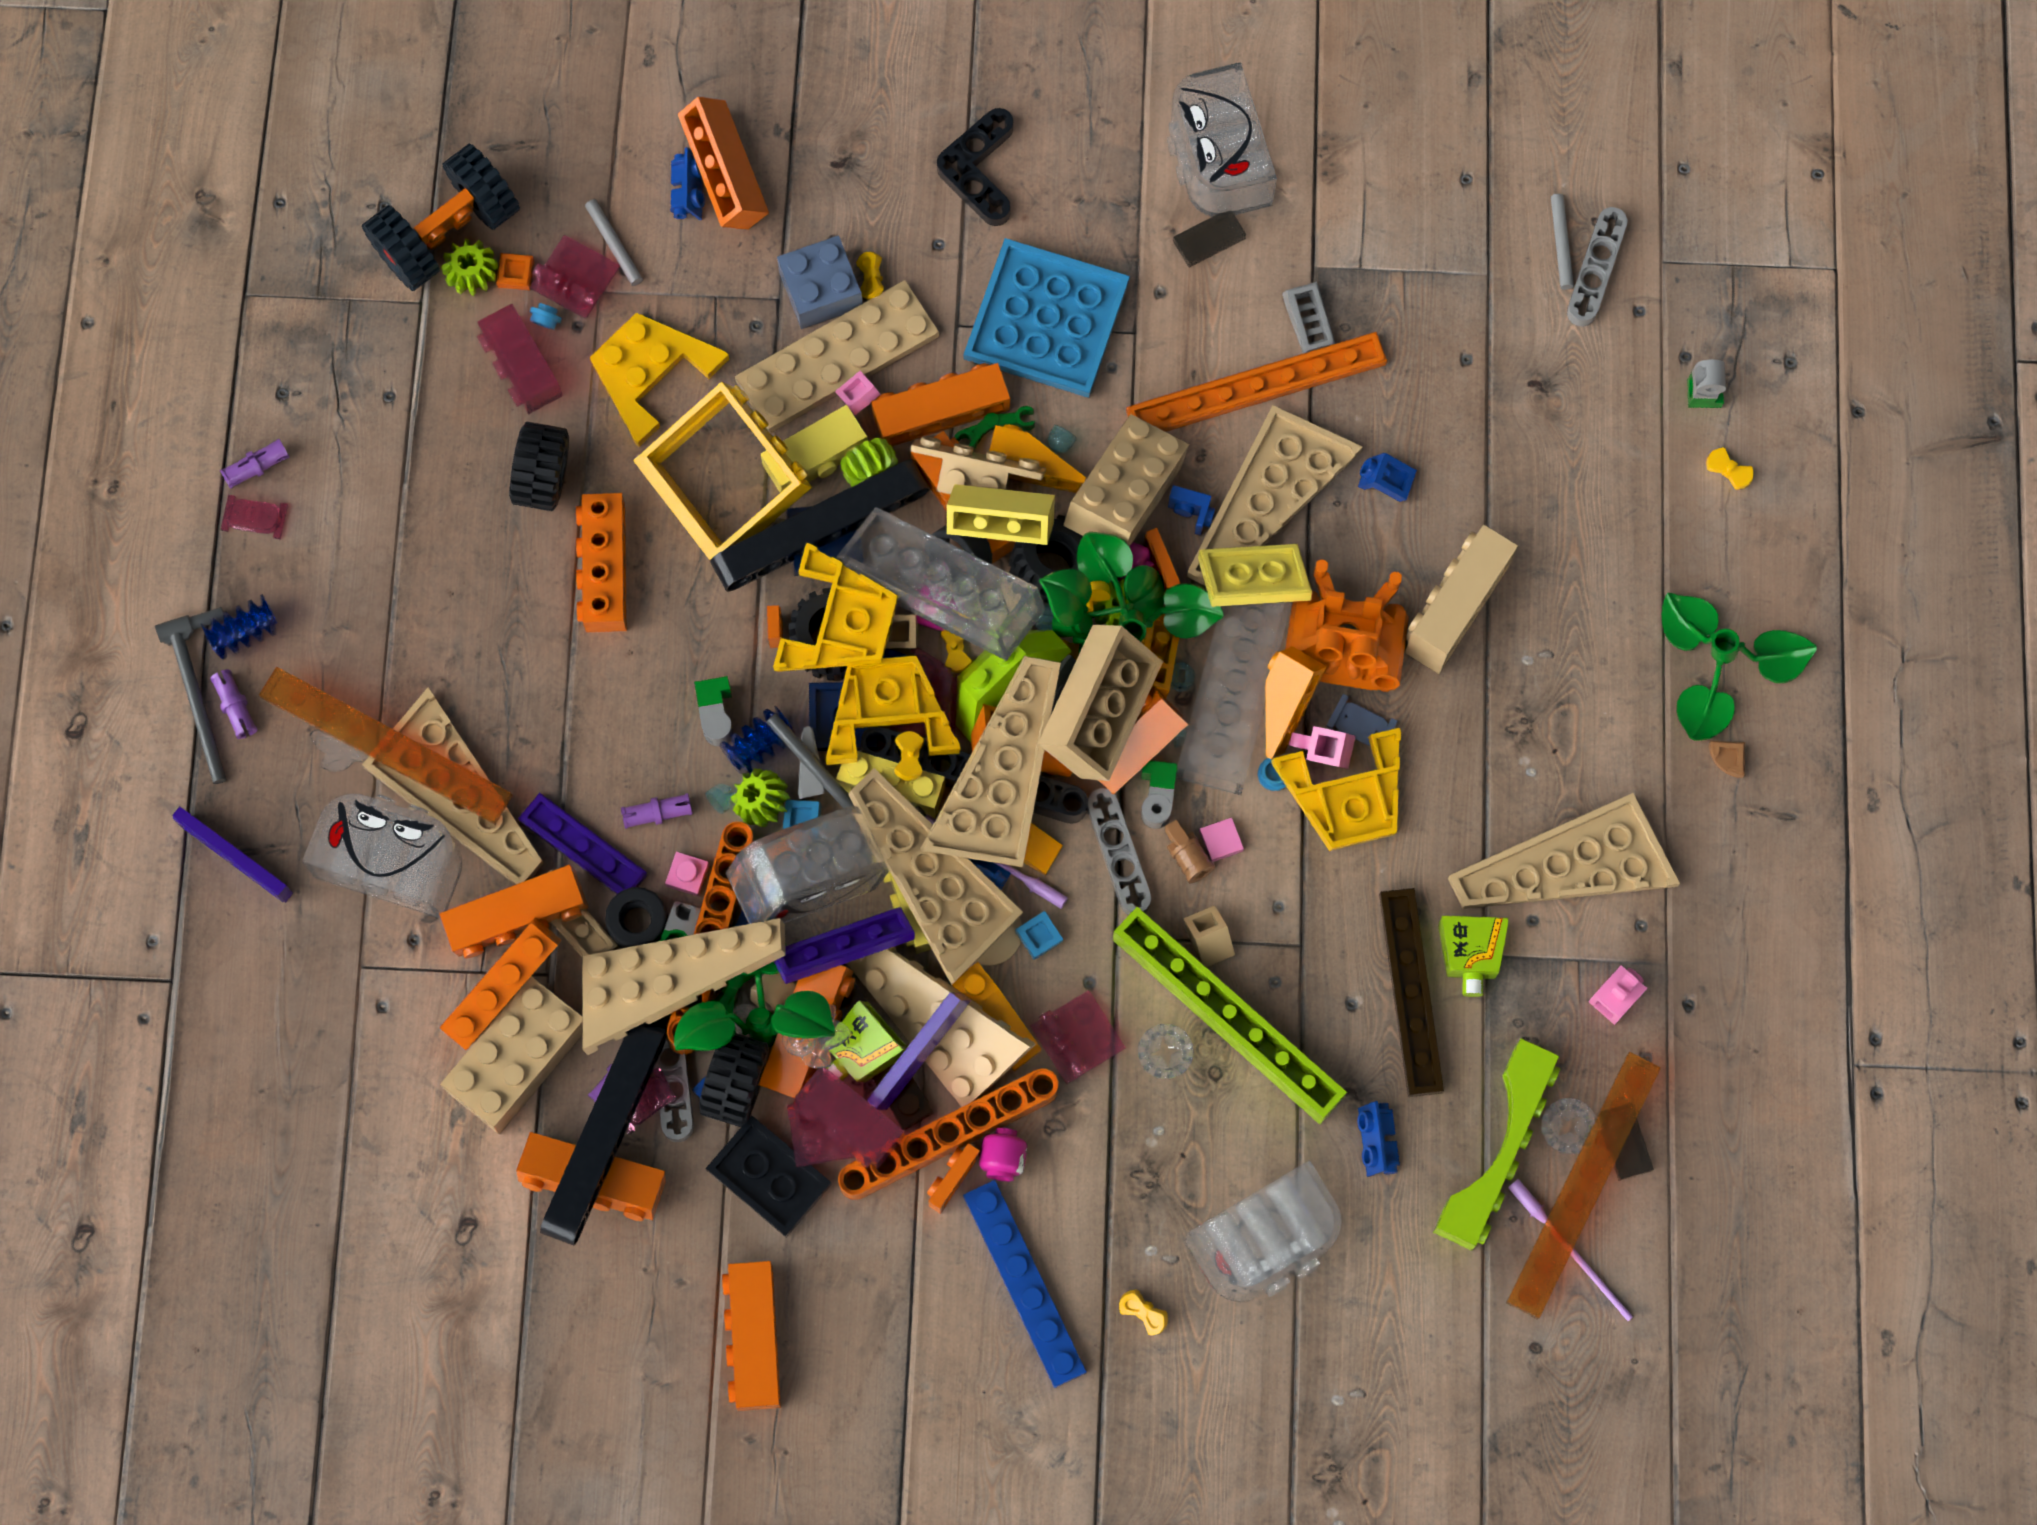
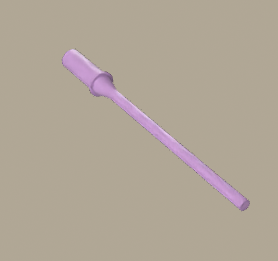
(1034, 884)
(1538, 1212)

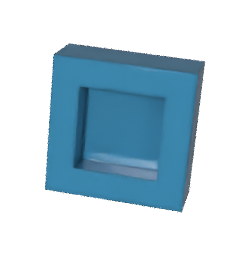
(800, 811)
(1039, 935)

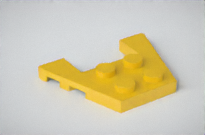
(642, 356)
(853, 623)
(885, 696)
(1350, 807)

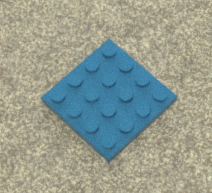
(1046, 317)

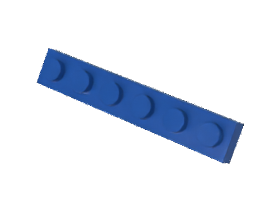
(1024, 1284)

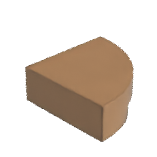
(1729, 757)

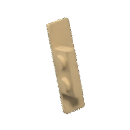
(970, 468)

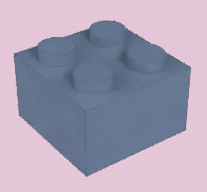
(819, 282)

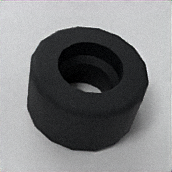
(635, 898)

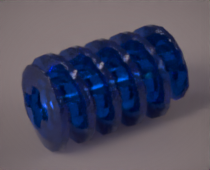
(241, 627)
(754, 742)

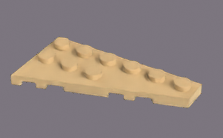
(1276, 481)
(997, 790)
(499, 845)
(1587, 856)
(947, 894)
(663, 976)
(975, 1047)

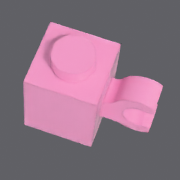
(1326, 746)
(1618, 994)

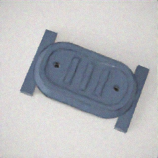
(1359, 720)

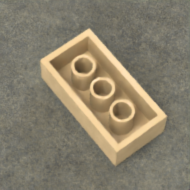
(1127, 481)
(1462, 596)
(1100, 702)
(514, 1055)

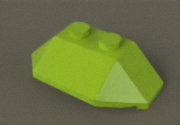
(990, 675)

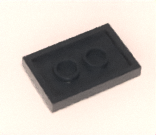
(766, 1178)

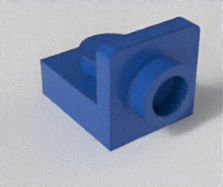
(1387, 476)
(1189, 503)

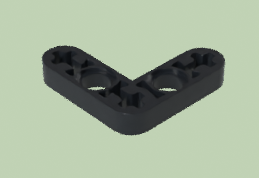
(968, 160)

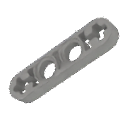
(1597, 266)
(1115, 853)
(679, 1074)

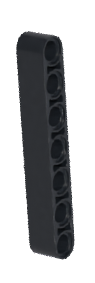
(818, 525)
(1050, 808)
(603, 1133)

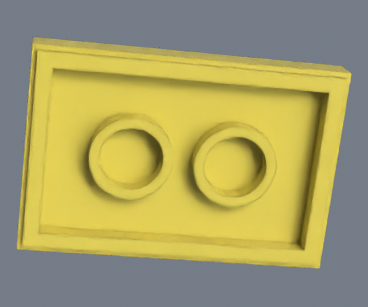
(1254, 575)

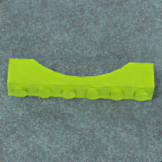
(1525, 1081)

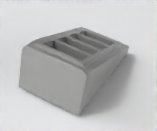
(1312, 291)
(808, 784)

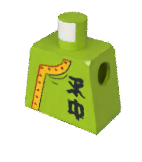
(1472, 949)
(869, 1049)

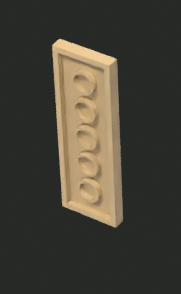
(824, 360)

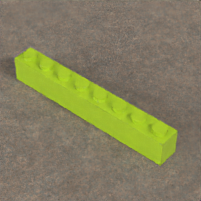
(1229, 1015)

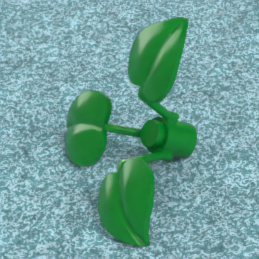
(1070, 592)
(1186, 605)
(1692, 620)
(710, 1028)

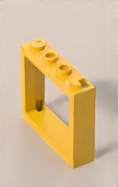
(651, 458)

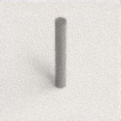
(1562, 241)
(613, 242)

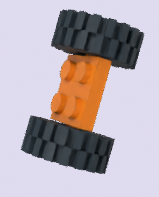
(479, 191)

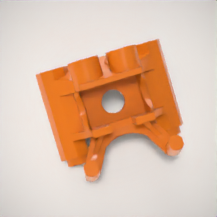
(1354, 658)

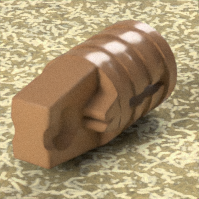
(1188, 853)

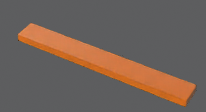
(1262, 383)

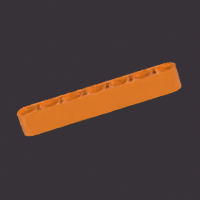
(708, 917)
(961, 1121)

